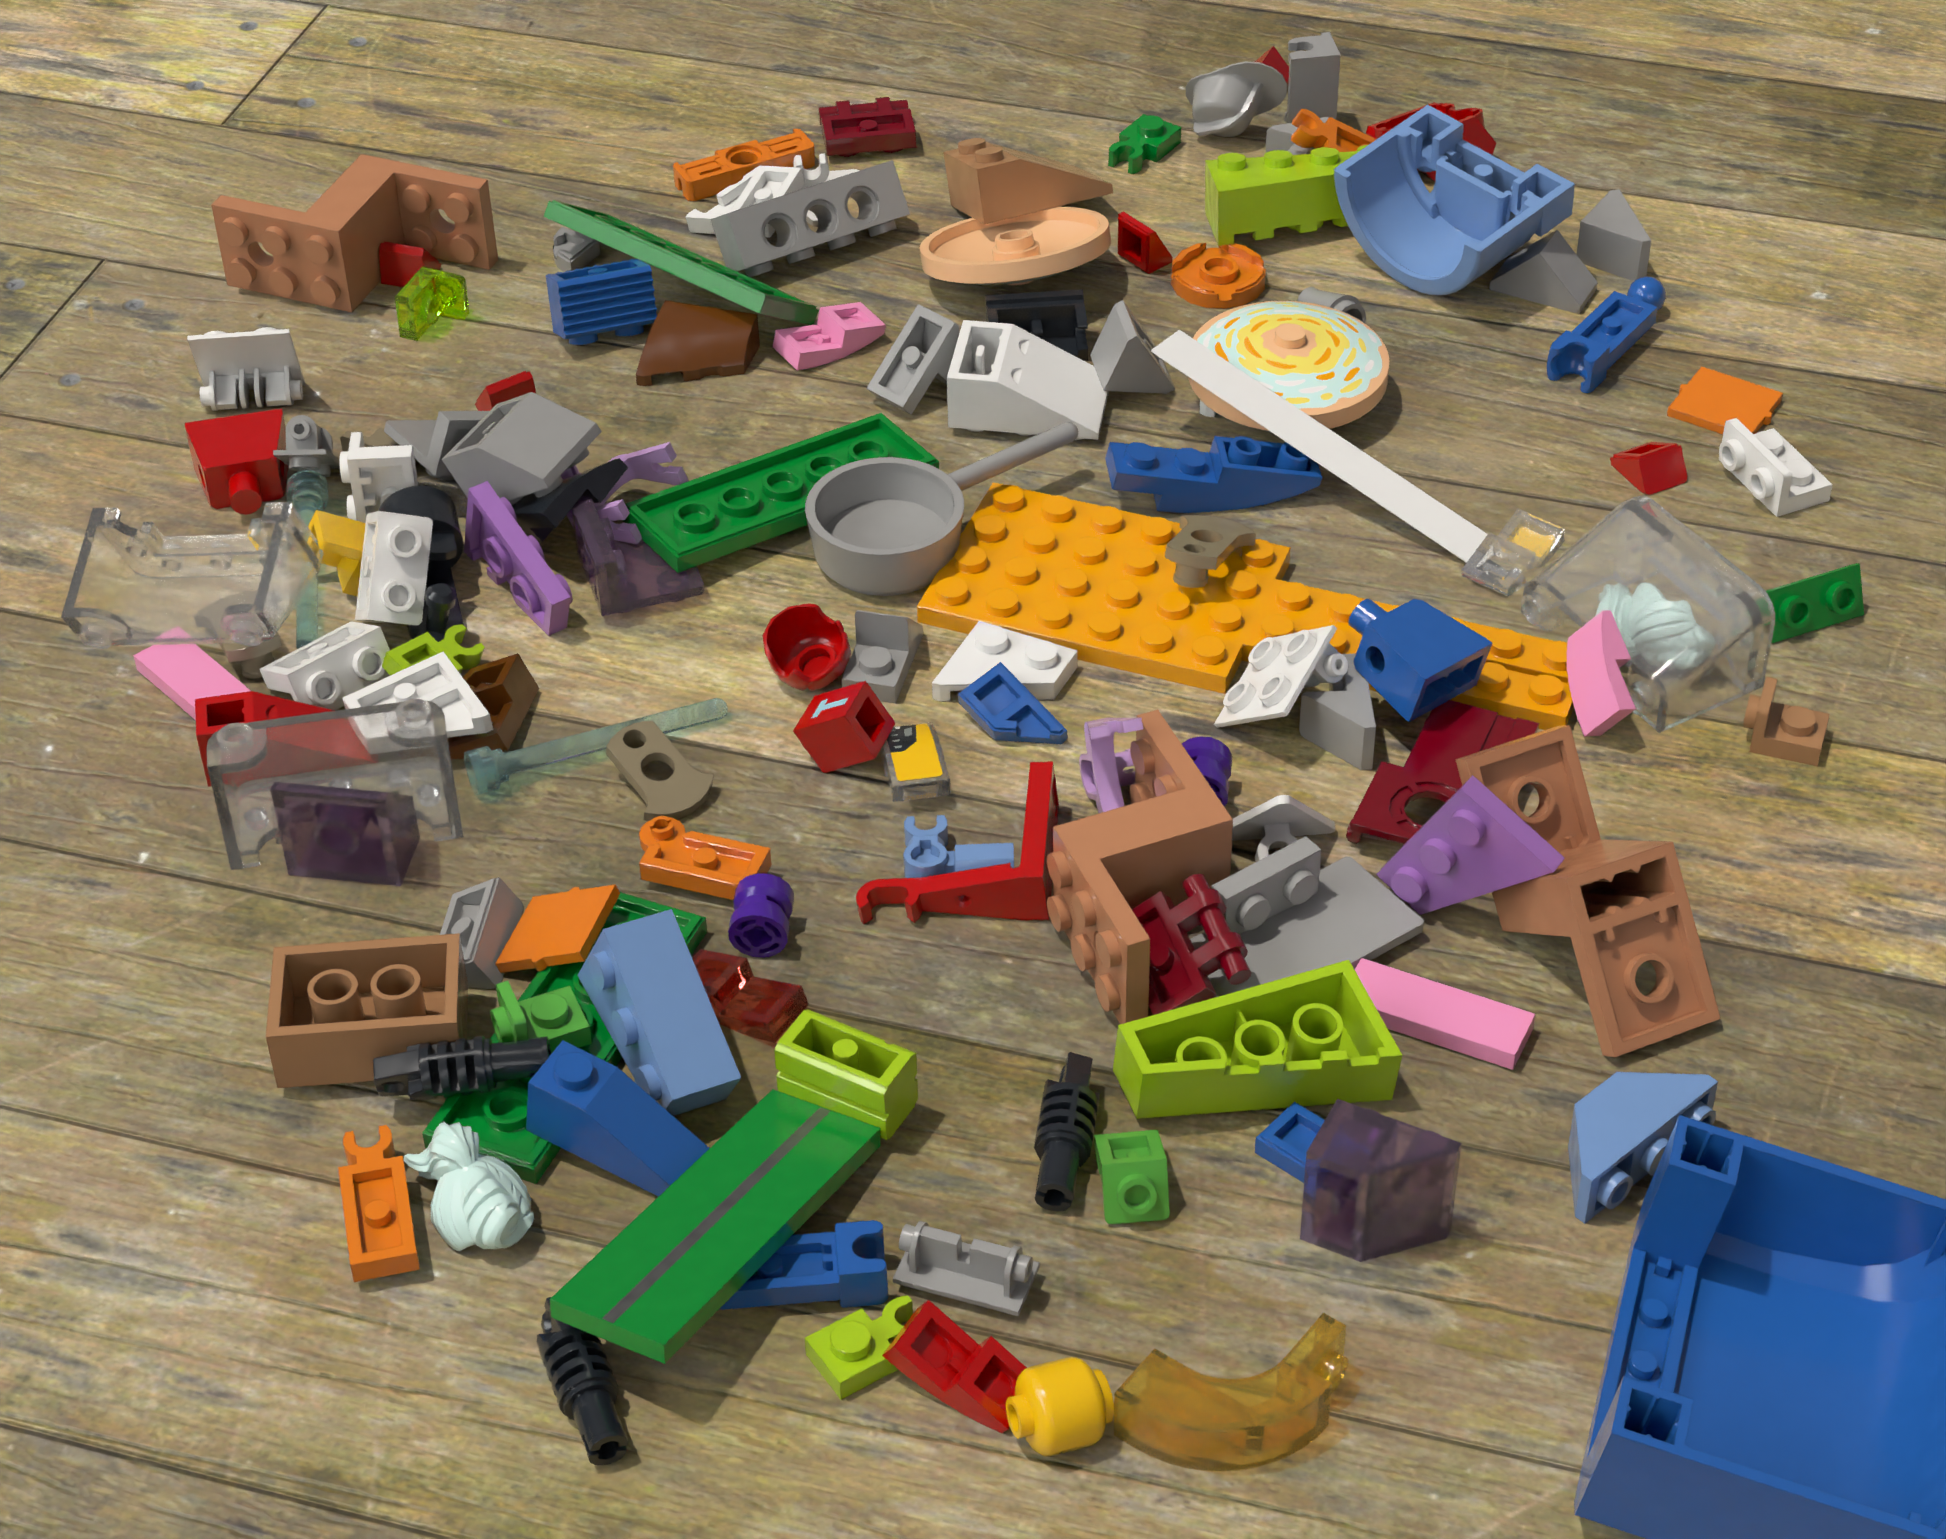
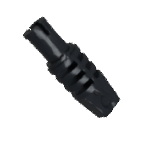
(457, 1067)
(1065, 1132)
(583, 1387)

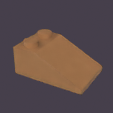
(1007, 183)

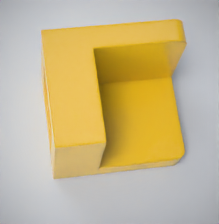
(342, 546)

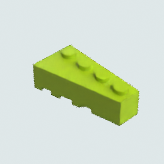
(1272, 192)
(1261, 1049)

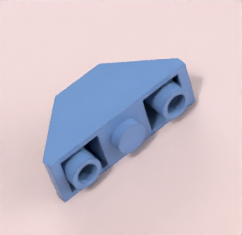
(1624, 1131)

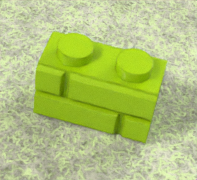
(847, 1071)

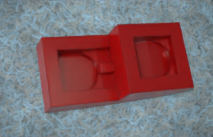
(955, 1367)

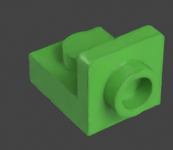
(548, 1014)
(1133, 1176)

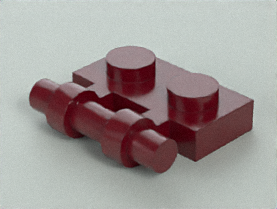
(867, 127)
(1176, 969)

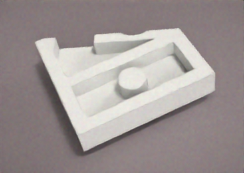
(755, 187)
(1033, 661)
(435, 682)

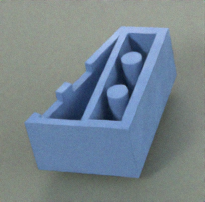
(659, 1013)

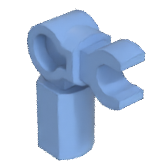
(928, 855)

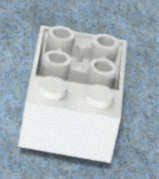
(1020, 384)

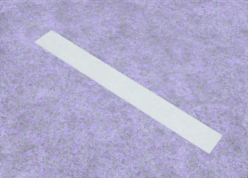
(1321, 445)

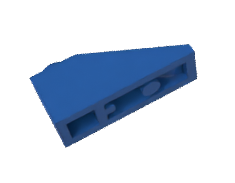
(608, 1120)

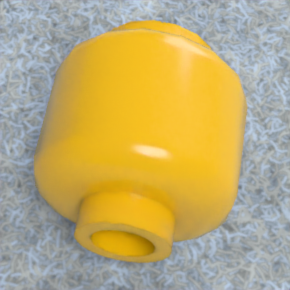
(1060, 1406)

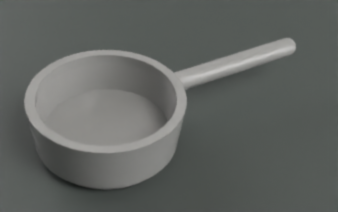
(897, 520)

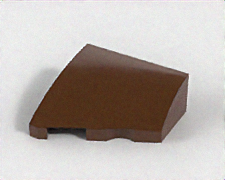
(698, 342)
(506, 693)

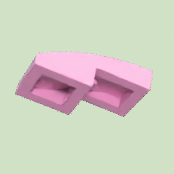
(836, 335)
(1595, 677)

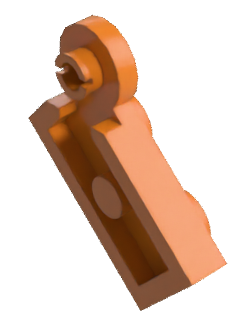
(697, 859)

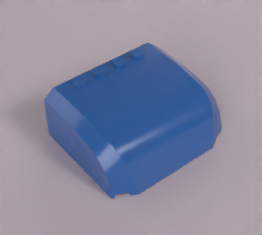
(1773, 1353)

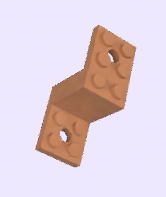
(334, 246)
(1129, 854)
(1610, 896)

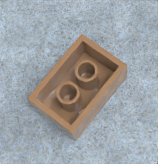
(359, 1002)

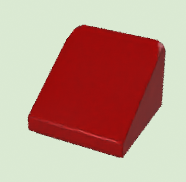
(1141, 244)
(1652, 466)

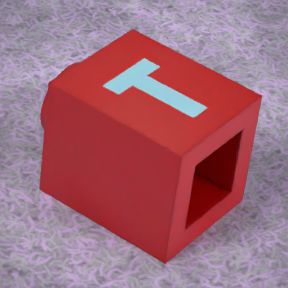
(844, 727)

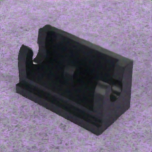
(1050, 315)

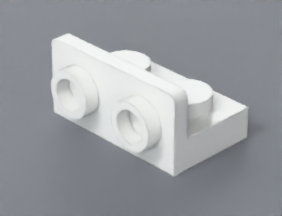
(1772, 469)
(374, 474)
(393, 568)
(330, 666)

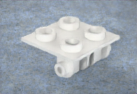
(247, 362)
(1279, 673)

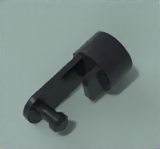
(440, 602)

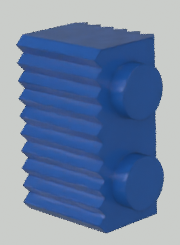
(601, 300)

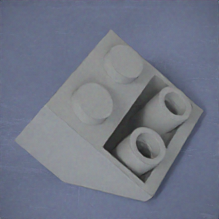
(521, 447)

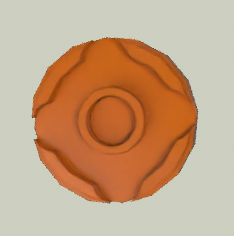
(1218, 276)

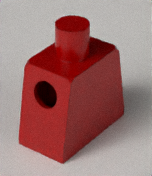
(237, 459)

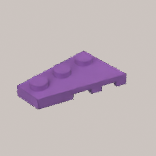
(515, 558)
(1467, 852)

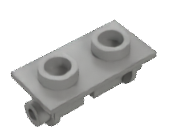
(308, 447)
(962, 1271)

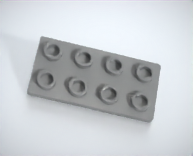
(1308, 916)

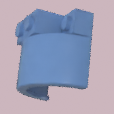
(1461, 227)

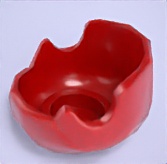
(806, 647)

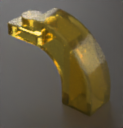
(1232, 1422)

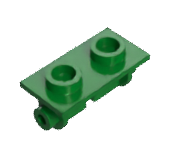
(1817, 602)

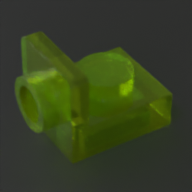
(428, 297)

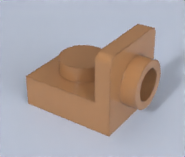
(1784, 729)

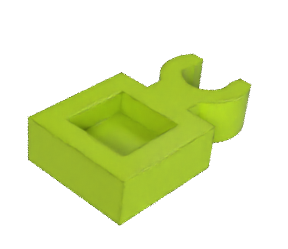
(426, 647)
(853, 1347)

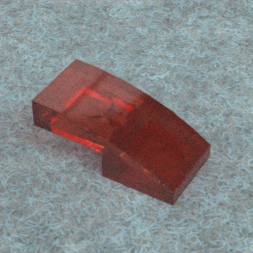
(747, 1002)

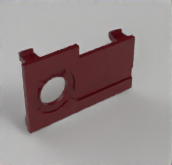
(1431, 768)

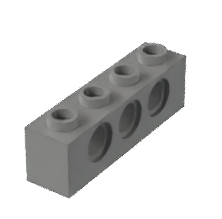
(743, 231)

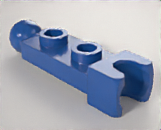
(1606, 333)
(821, 1268)

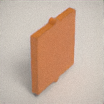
(1718, 397)
(558, 928)

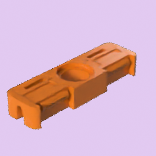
(729, 165)

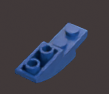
(1229, 477)

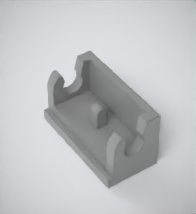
(1313, 76)

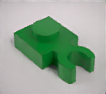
(1144, 139)

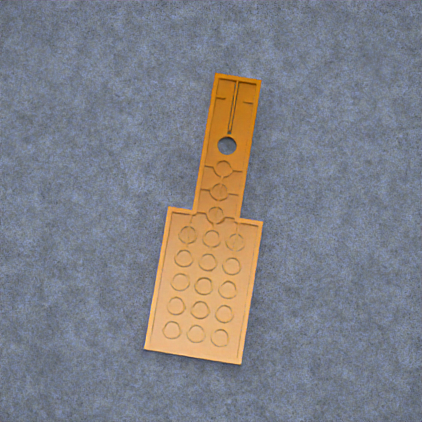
(1106, 589)

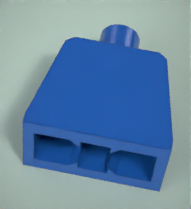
(1416, 655)

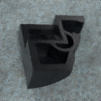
(542, 514)

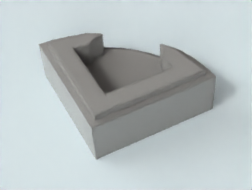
(573, 249)

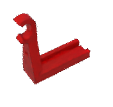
(989, 890)

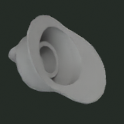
(1232, 96)

